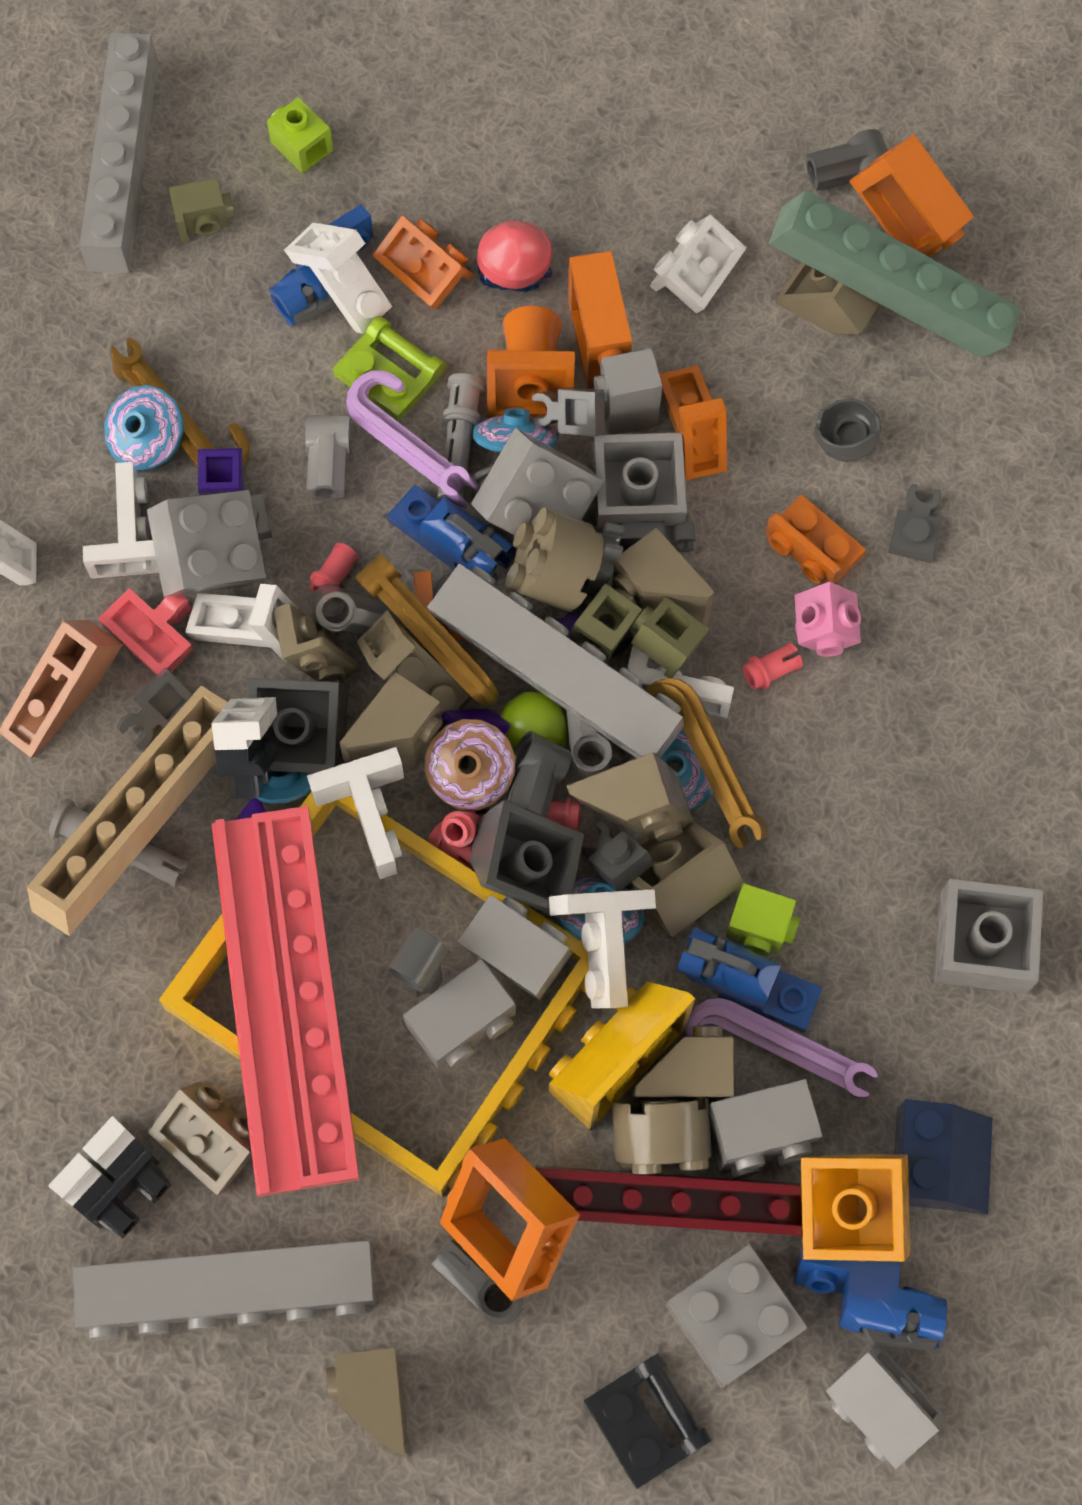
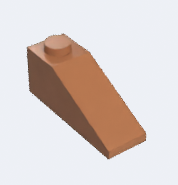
(59, 684)

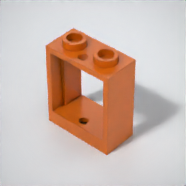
(913, 198)
(597, 311)
(548, 1215)

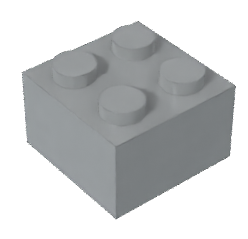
(534, 477)
(640, 478)
(206, 543)
(988, 936)
(763, 1128)
(735, 1316)

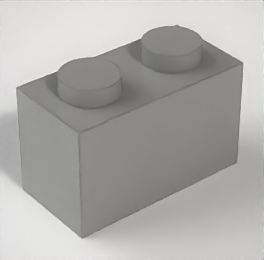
(630, 391)
(516, 946)
(461, 1016)
(885, 1406)

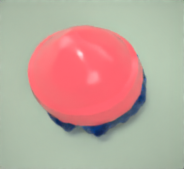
(514, 256)

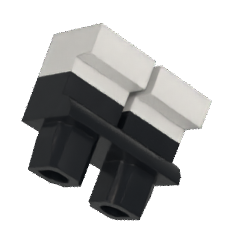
(242, 746)
(95, 1194)

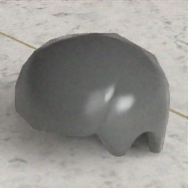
(854, 424)

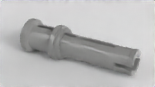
(460, 420)
(149, 860)

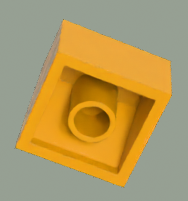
(856, 1207)

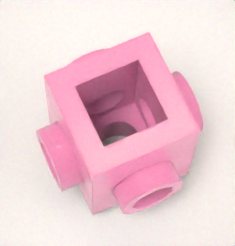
(827, 619)

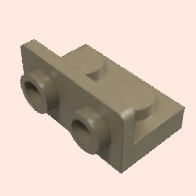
(311, 646)
(204, 1135)

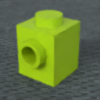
(299, 134)
(763, 920)

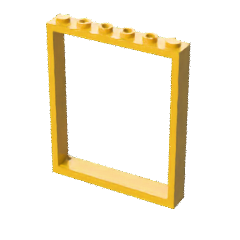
(506, 1091)

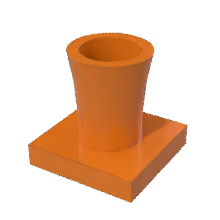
(529, 362)

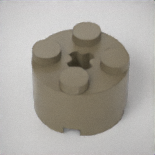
(555, 559)
(661, 1132)

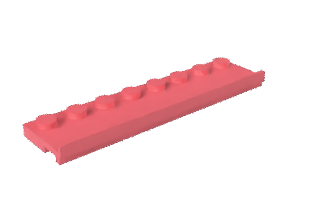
(284, 1003)

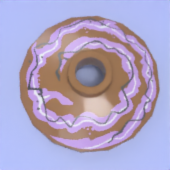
(493, 771)

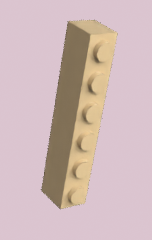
(127, 816)

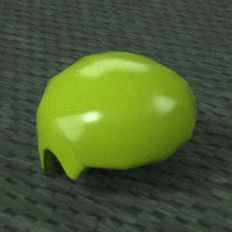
(535, 713)

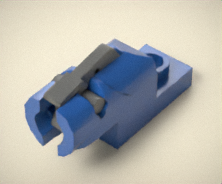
(300, 292)
(450, 532)
(749, 980)
(875, 1303)

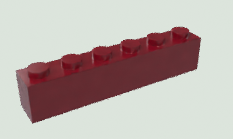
(680, 1200)

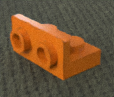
(422, 261)
(814, 542)

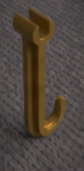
(139, 373)
(383, 582)
(713, 760)

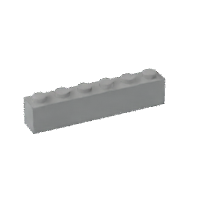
(119, 153)
(555, 664)
(224, 1287)

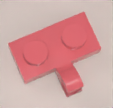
(150, 631)

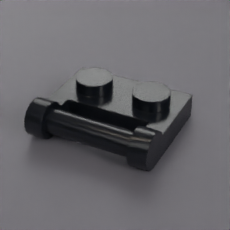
(632, 1429)

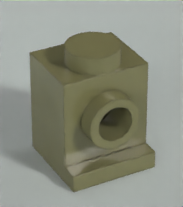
(200, 208)
(609, 605)
(668, 635)

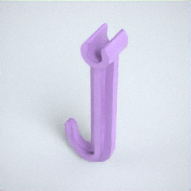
(401, 440)
(781, 1042)

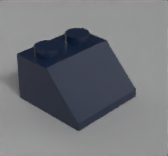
(946, 1155)

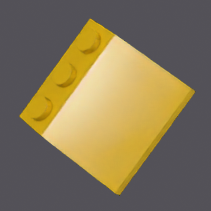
(620, 1051)

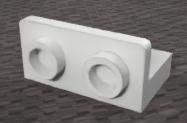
(699, 262)

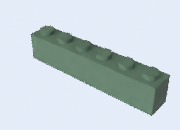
(894, 275)

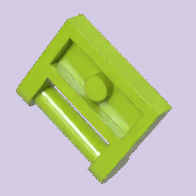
(364, 358)

